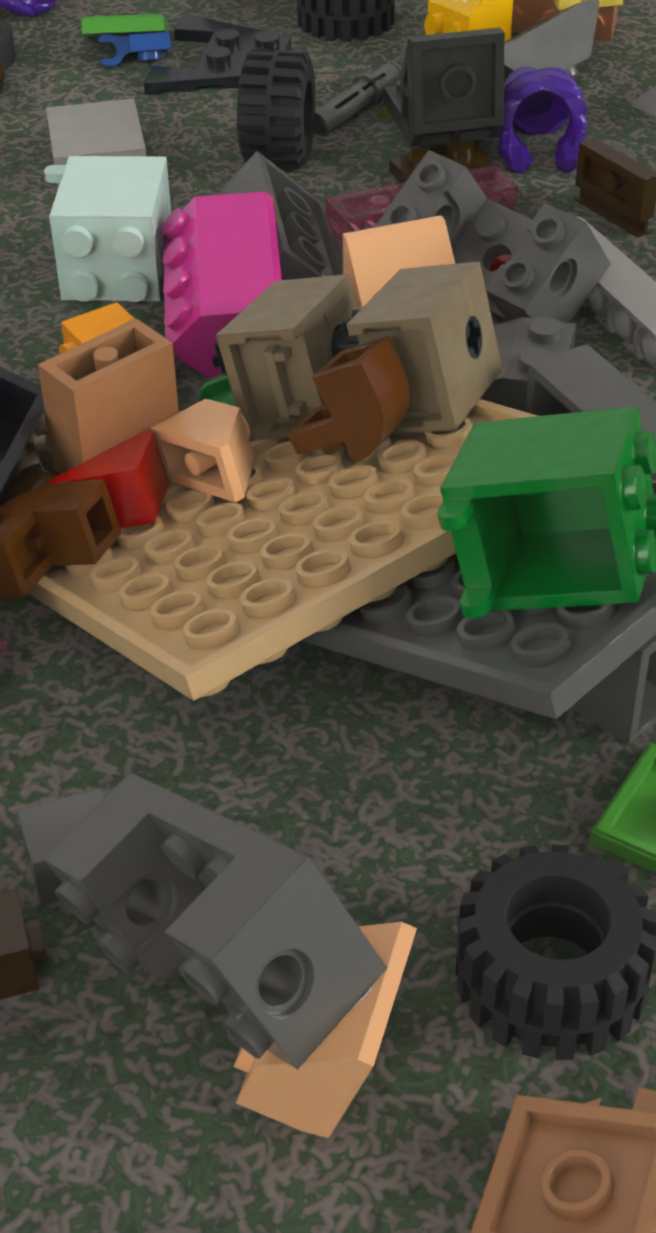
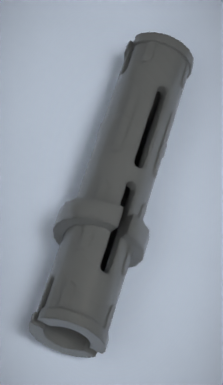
(365, 91)

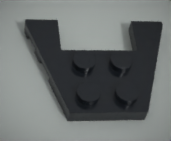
(221, 59)

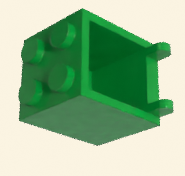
(553, 511)

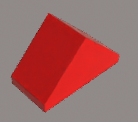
(132, 477)

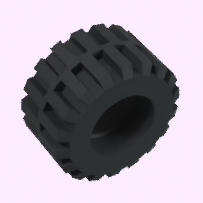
(345, 18)
(276, 107)
(548, 997)

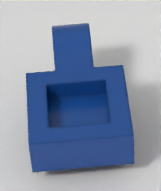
(146, 45)

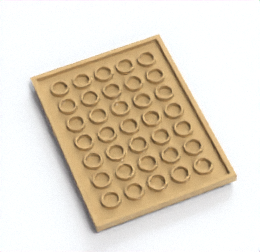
(247, 579)

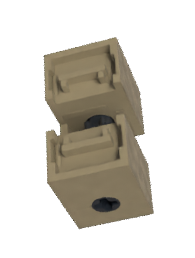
(296, 326)

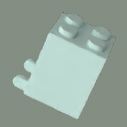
(110, 226)

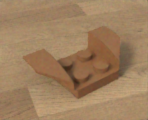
(573, 1169)

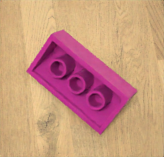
(215, 264)

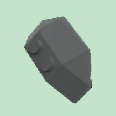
(556, 41)

